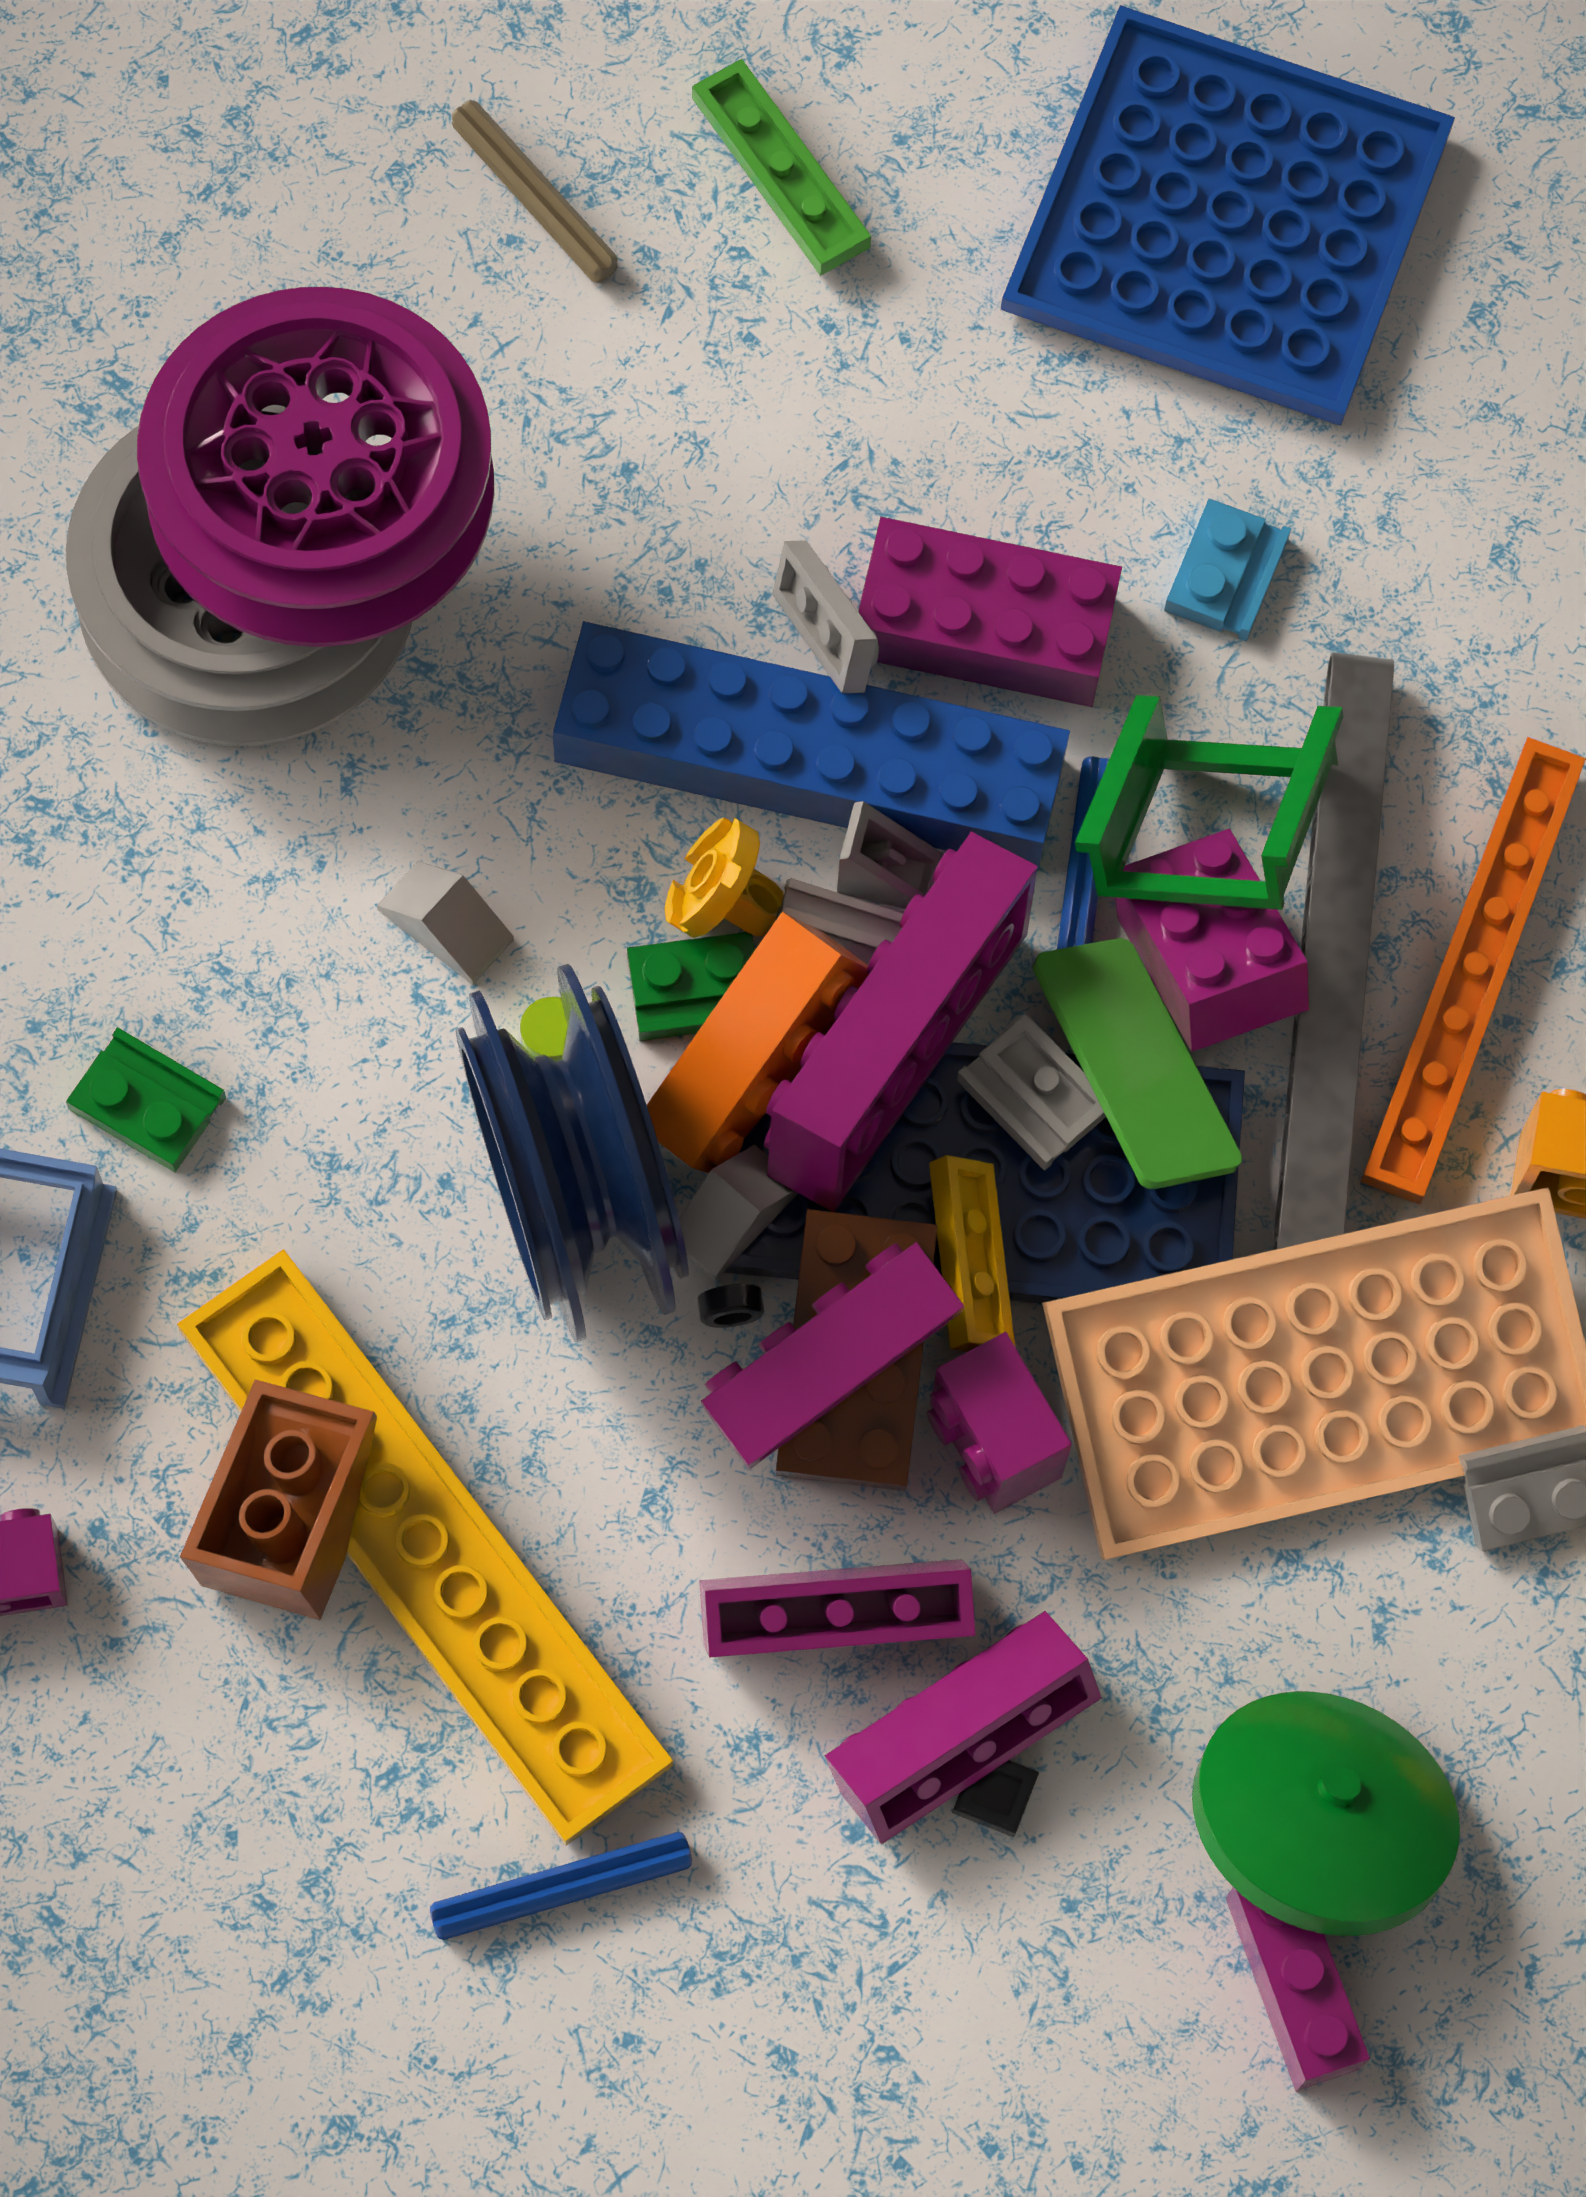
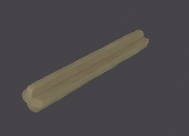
(534, 191)

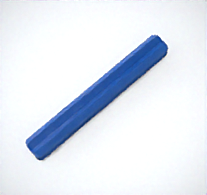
(1080, 891)
(560, 1885)

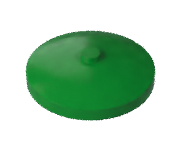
(1325, 1813)

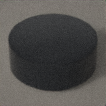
(731, 1305)

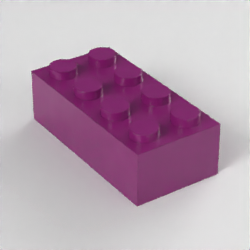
(989, 611)

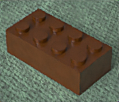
(872, 1430)

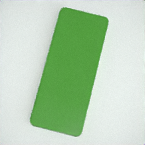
(1136, 1063)

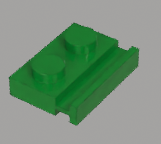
(683, 981)
(146, 1100)

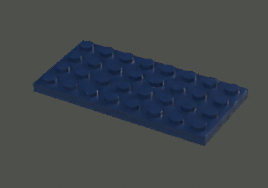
(1062, 1228)

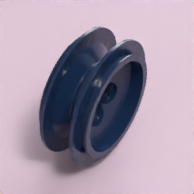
(573, 1152)

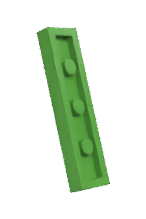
(781, 167)

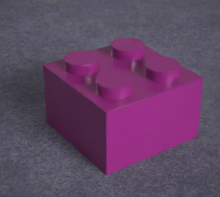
(998, 1424)

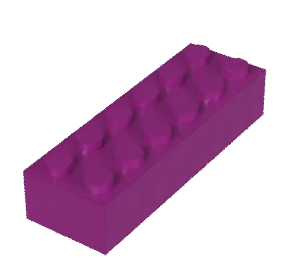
(899, 1020)

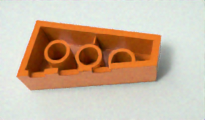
(752, 1042)

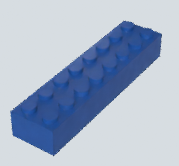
(803, 746)

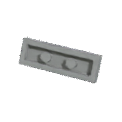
(825, 617)

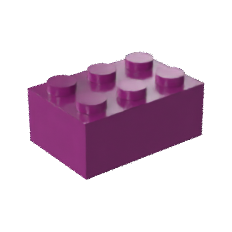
(1215, 963)

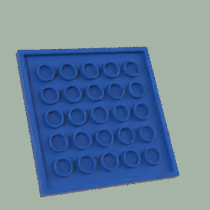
(1228, 215)

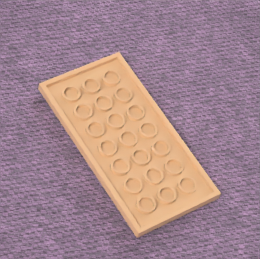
(1318, 1371)

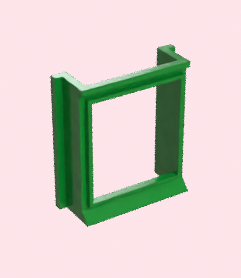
(1132, 780)

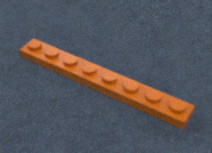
(1473, 971)

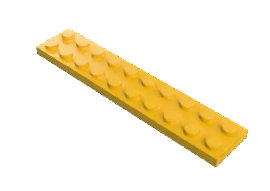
(443, 1563)

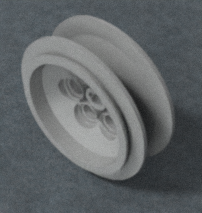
(166, 653)

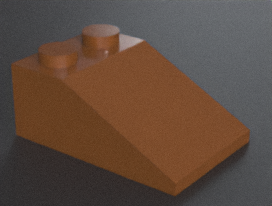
(282, 1500)

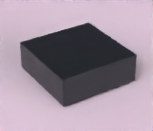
(998, 1798)

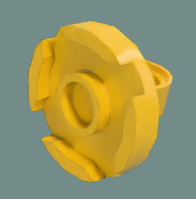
(724, 884)

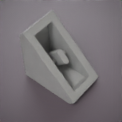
(884, 860)
(447, 919)
(731, 1210)

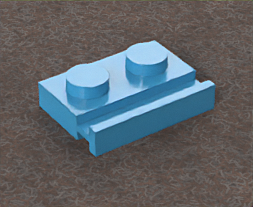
(1227, 569)

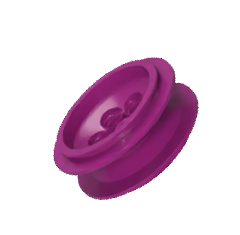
(340, 564)

